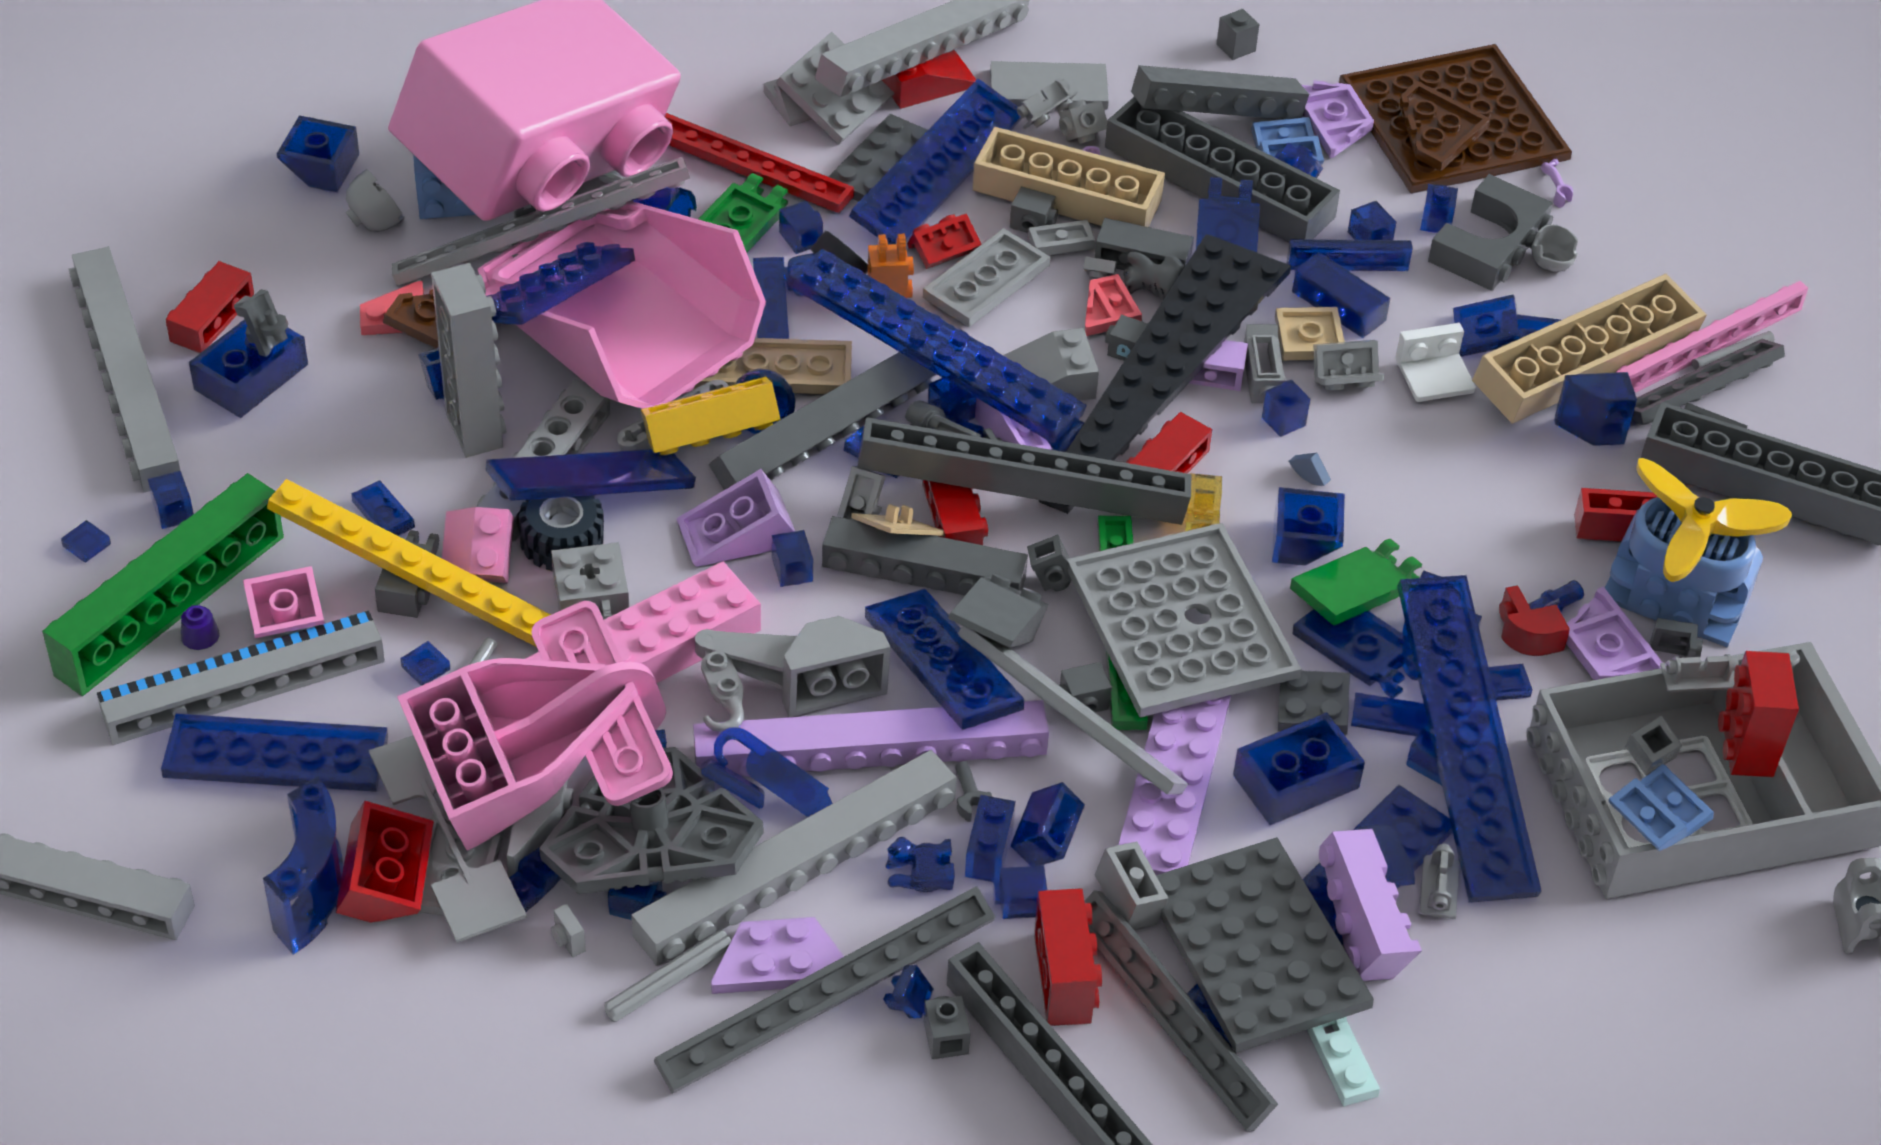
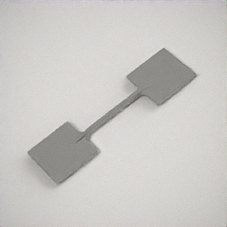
(474, 897)

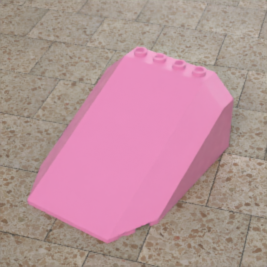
(655, 322)

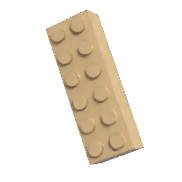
(1083, 182)

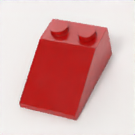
(930, 80)

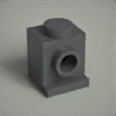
(1051, 569)

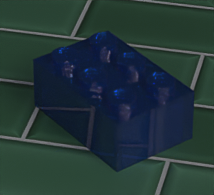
(239, 377)
(1298, 768)

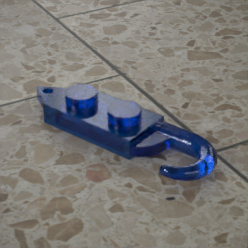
(776, 772)

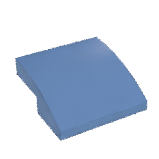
(1275, 134)
(1661, 807)

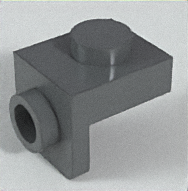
(1676, 638)

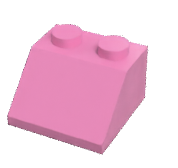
(479, 541)
(283, 602)

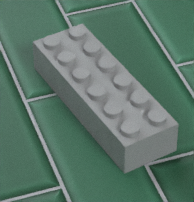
(469, 359)

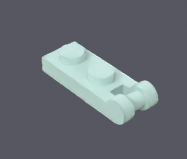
(1344, 1062)

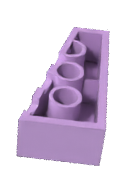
(1366, 905)

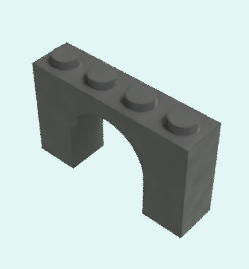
(1485, 259)

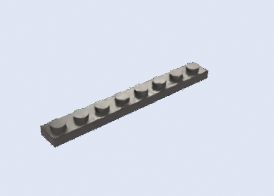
(1179, 1015)

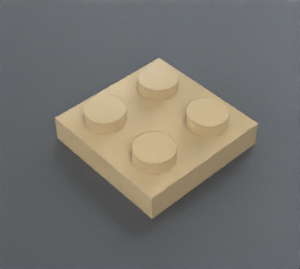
(1304, 327)

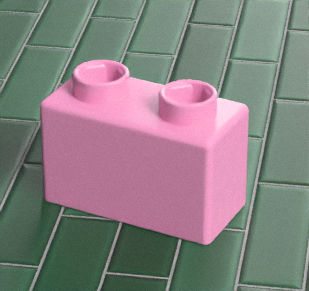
(535, 105)

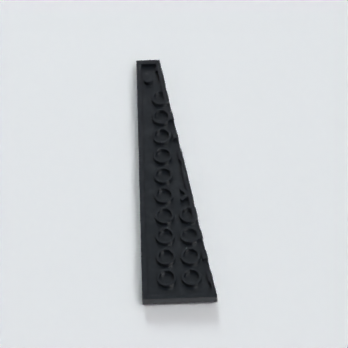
(1195, 318)

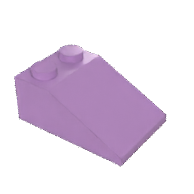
(735, 521)

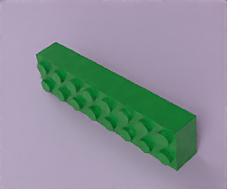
(162, 584)

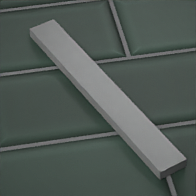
(1076, 712)

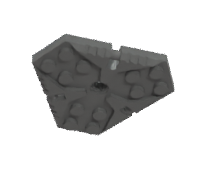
(661, 836)

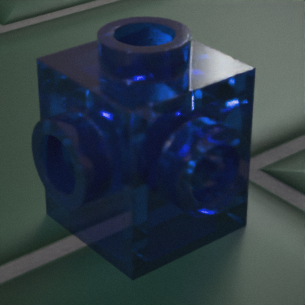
(1300, 158)

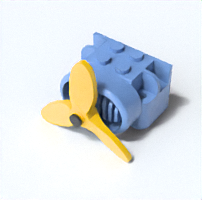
(1691, 555)

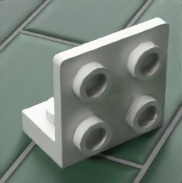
(1433, 362)

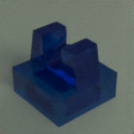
(909, 992)

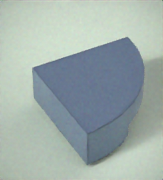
(1310, 468)

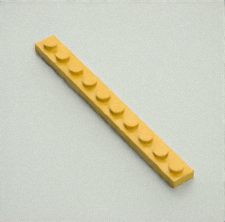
(406, 560)

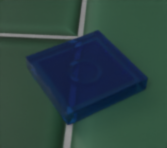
(1488, 324)

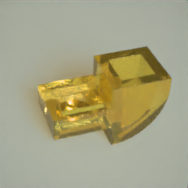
(1204, 501)

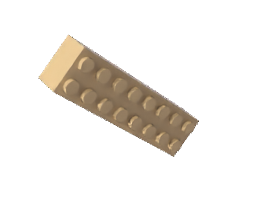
(1597, 340)

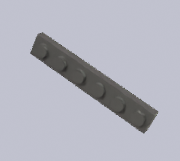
(1708, 378)

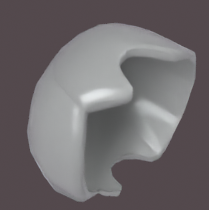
(1554, 248)

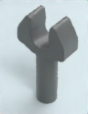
(971, 793)

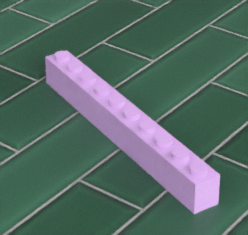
(882, 738)

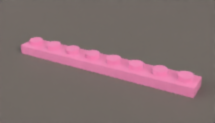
(1716, 336)

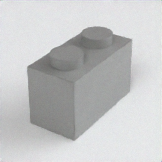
(1131, 885)

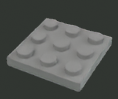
(832, 113)

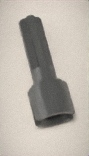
(932, 417)

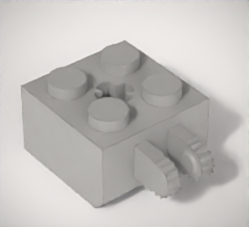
(591, 575)

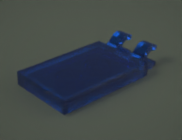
(1229, 217)
(1362, 647)

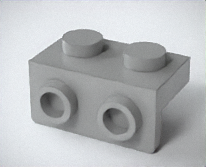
(1347, 363)

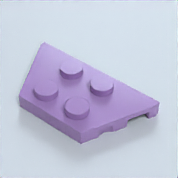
(1336, 115)
(1608, 640)
(773, 955)

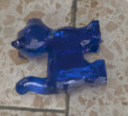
(929, 865)

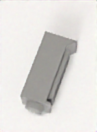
(1258, 381)

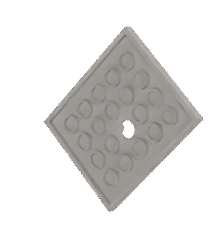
(1139, 610)

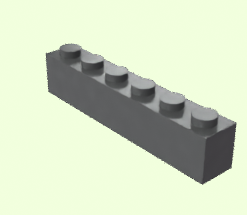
(1219, 92)
(917, 559)

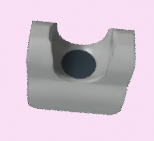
(1859, 903)

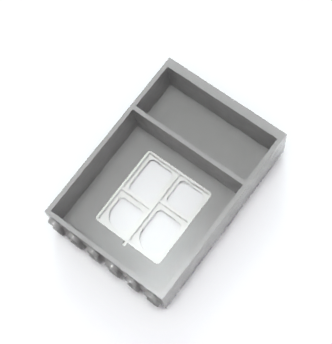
(1813, 807)

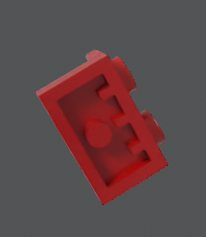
(945, 240)

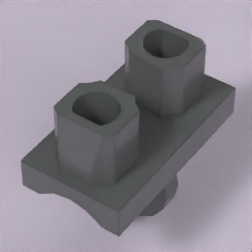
(264, 325)

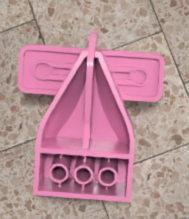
(516, 729)

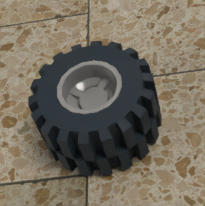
(559, 525)

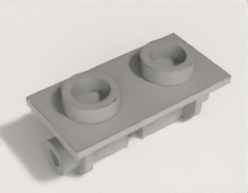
(1056, 98)
(1699, 675)
(1440, 883)

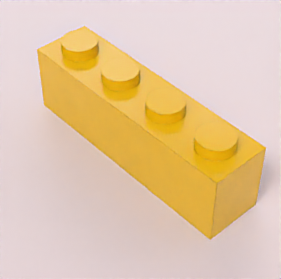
(710, 415)

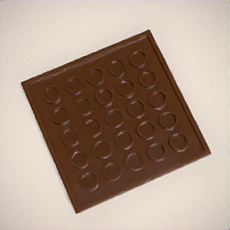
(1479, 78)

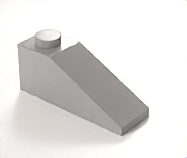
(535, 827)

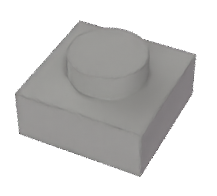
(1099, 267)
(568, 931)

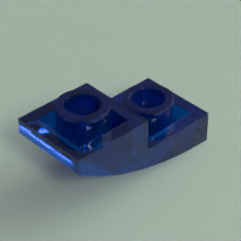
(1394, 853)
(533, 880)

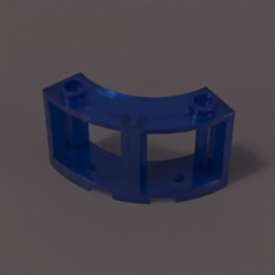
(320, 855)

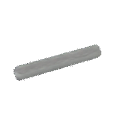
(667, 976)

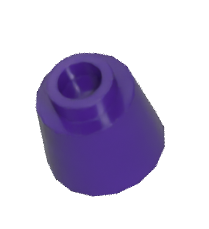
(198, 628)

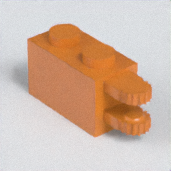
(891, 264)

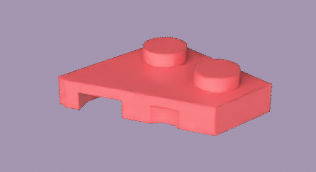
(1107, 302)
(373, 311)

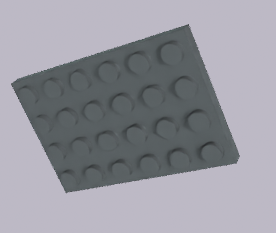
(1259, 945)

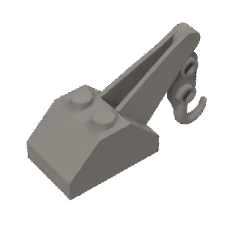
(817, 670)

